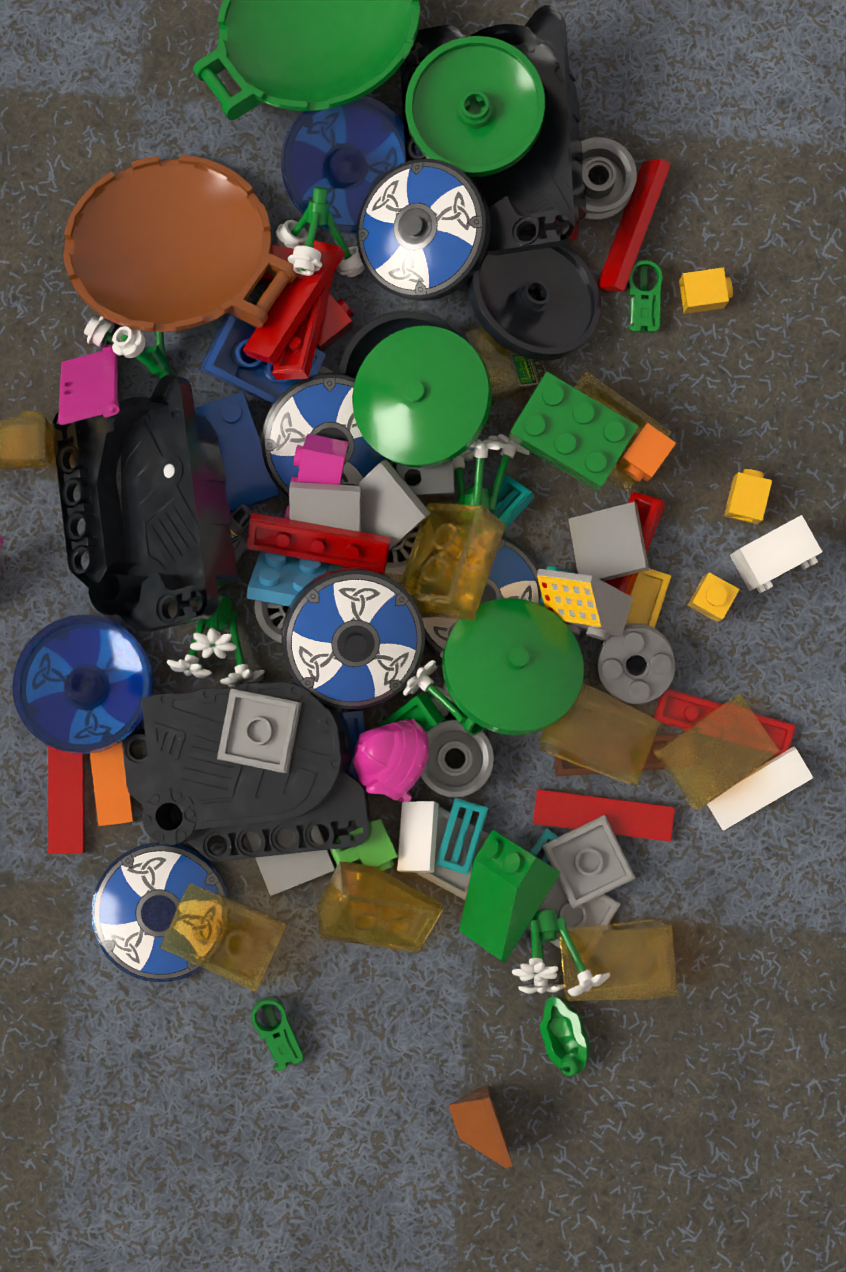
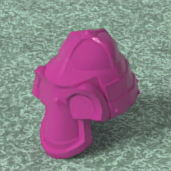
(391, 758)

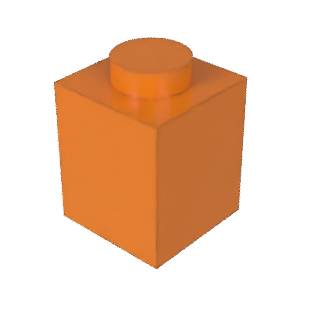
(646, 453)

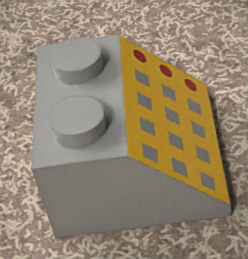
(585, 603)

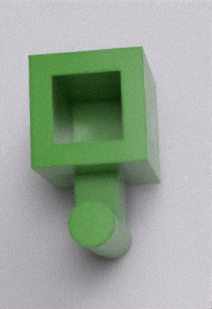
(375, 852)

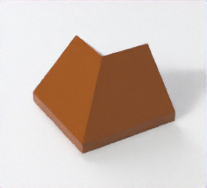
(479, 1125)

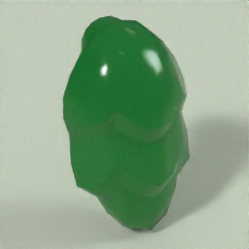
(564, 1036)

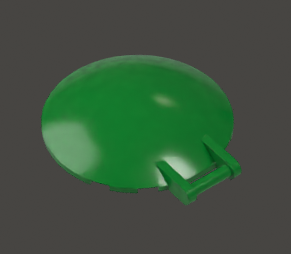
(307, 51)

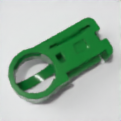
(645, 304)
(280, 1036)

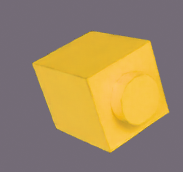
(705, 290)
(748, 496)
(713, 597)

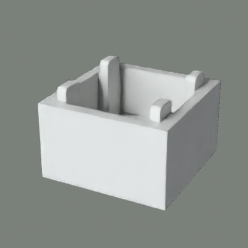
(776, 554)

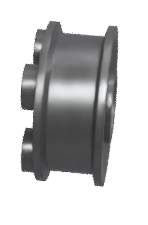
(620, 171)
(641, 685)
(471, 774)

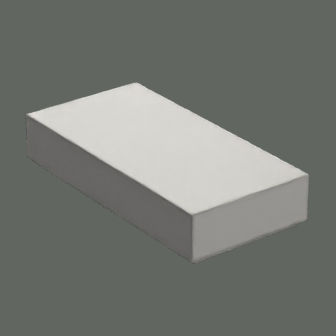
(418, 837)

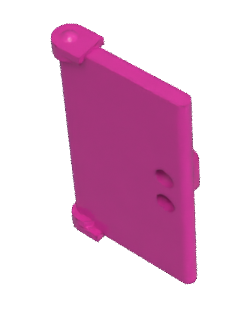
(89, 386)

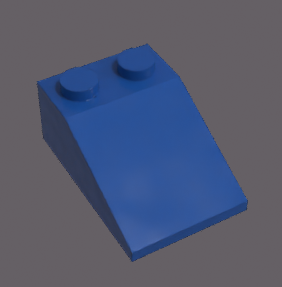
(231, 365)
(240, 451)

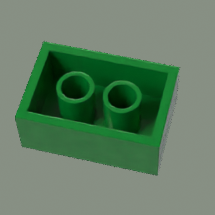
(572, 431)

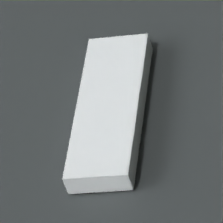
(760, 788)

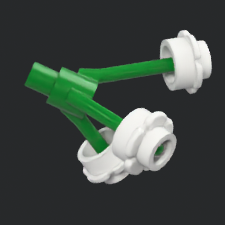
(305, 257)
(130, 344)

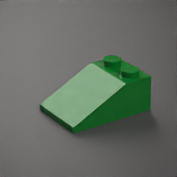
(504, 894)

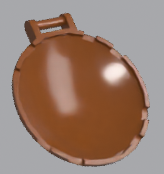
(172, 246)

